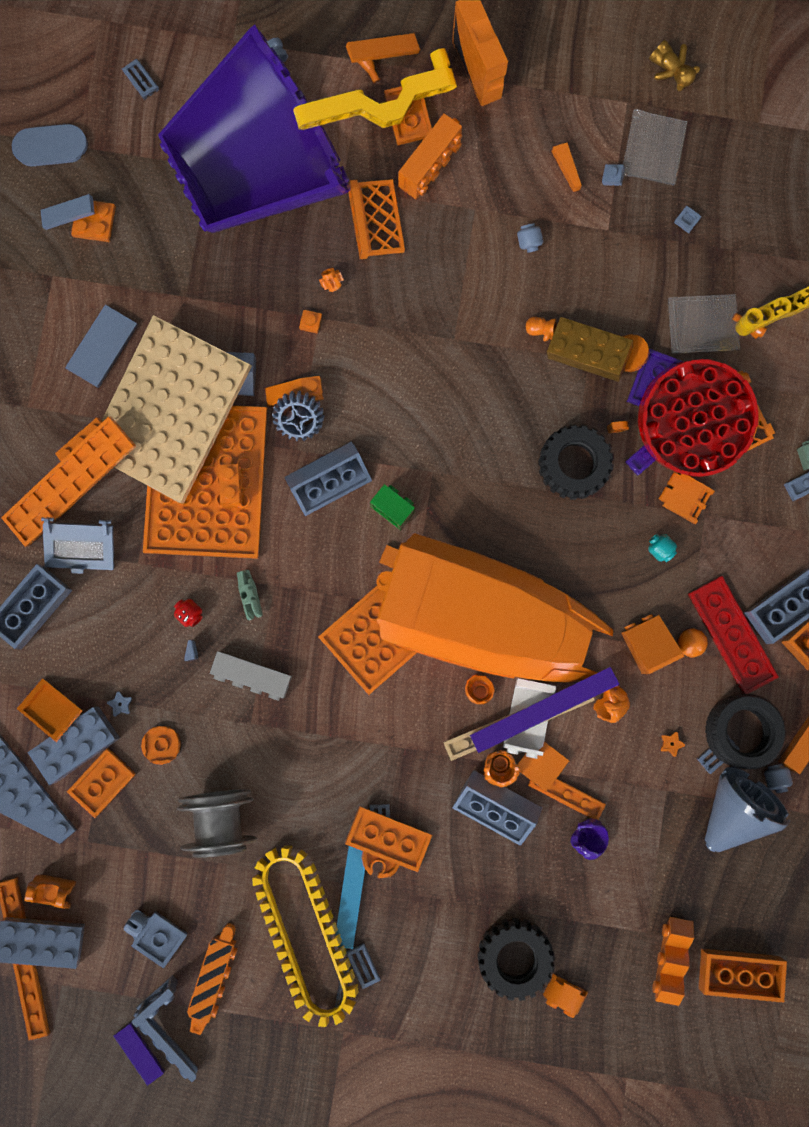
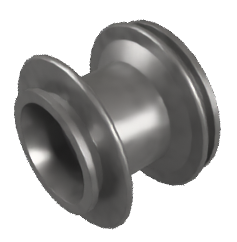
(217, 822)

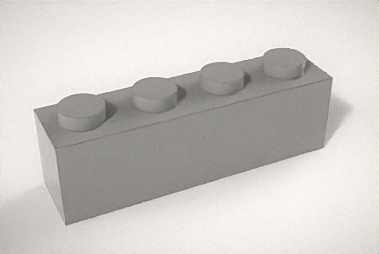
(250, 675)

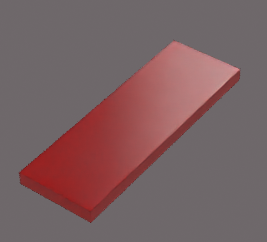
(733, 635)

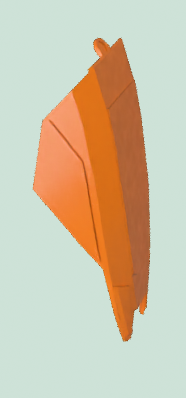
(483, 614)

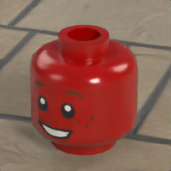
(188, 612)

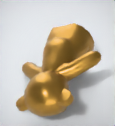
(674, 66)

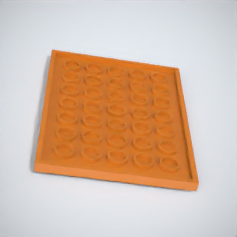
(202, 523)

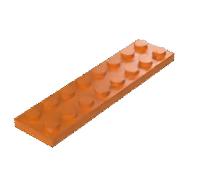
(69, 480)

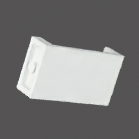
(530, 741)

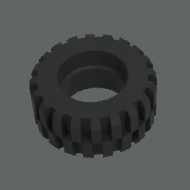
(589, 441)
(520, 985)

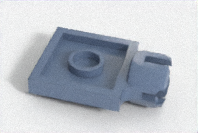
(154, 936)

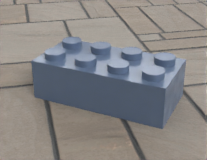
(30, 606)
(782, 609)
(79, 743)
(40, 942)

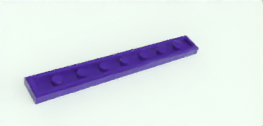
(544, 710)

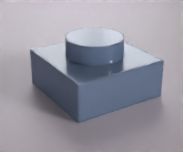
(613, 175)
(687, 219)

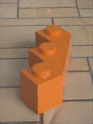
(673, 961)

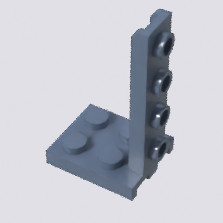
(160, 1039)

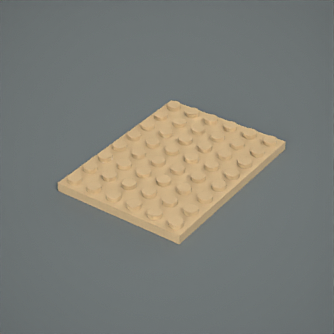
(174, 406)

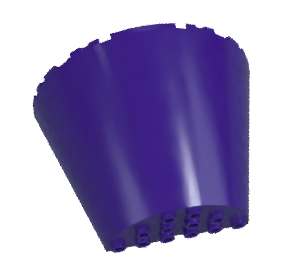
(242, 144)

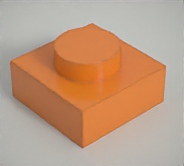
(310, 321)

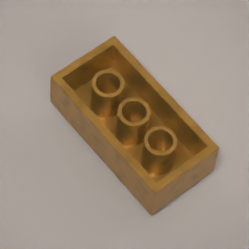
(590, 349)

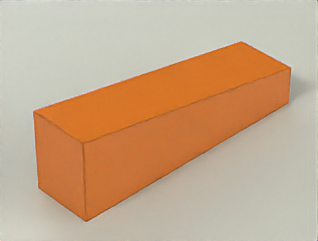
(565, 161)

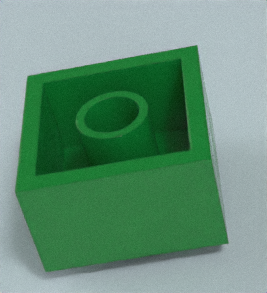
(392, 506)

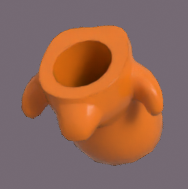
(539, 326)

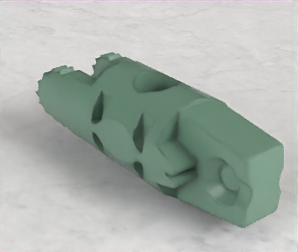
(249, 595)

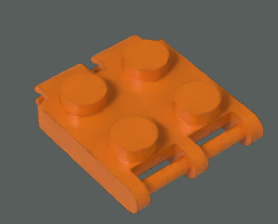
(685, 496)

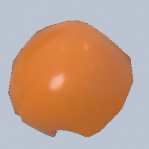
(692, 642)
(479, 689)

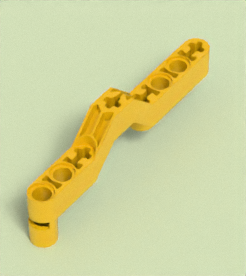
(384, 114)
(788, 305)

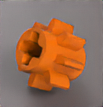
(331, 279)

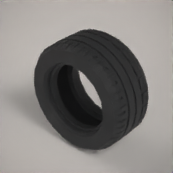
(772, 725)

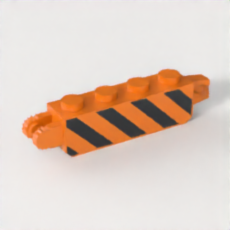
(210, 980)

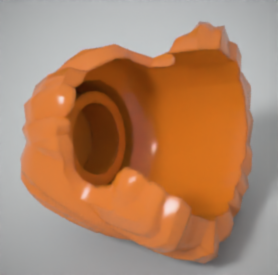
(612, 705)
(501, 769)

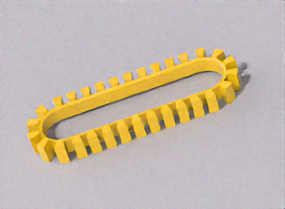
(348, 991)

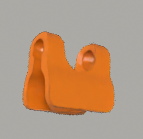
(49, 891)

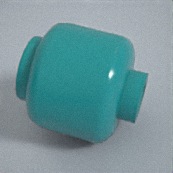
(662, 547)

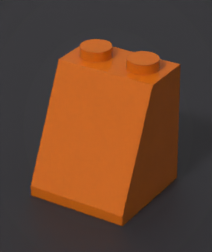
(651, 644)

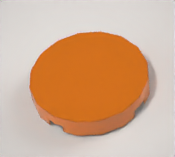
(639, 353)
(161, 745)

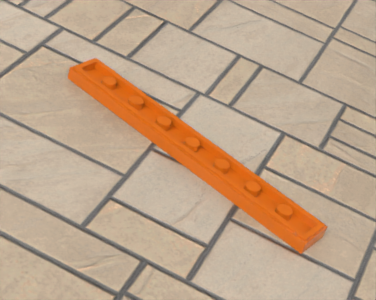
(25, 975)

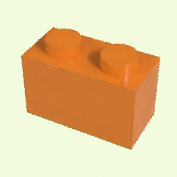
(230, 485)

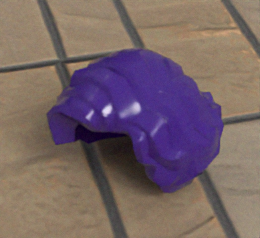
(590, 839)

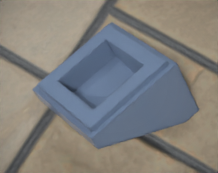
(191, 651)

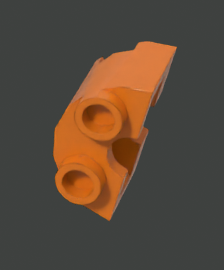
(564, 995)

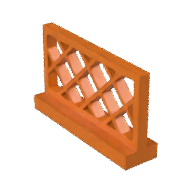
(361, 224)

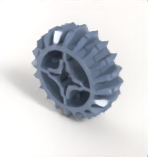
(294, 425)

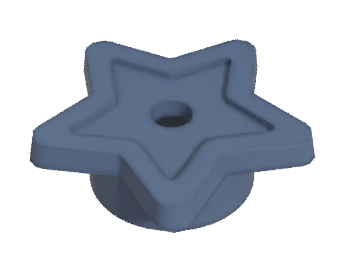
(120, 699)

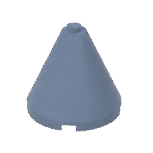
(742, 812)

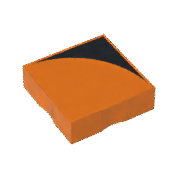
(479, 50)

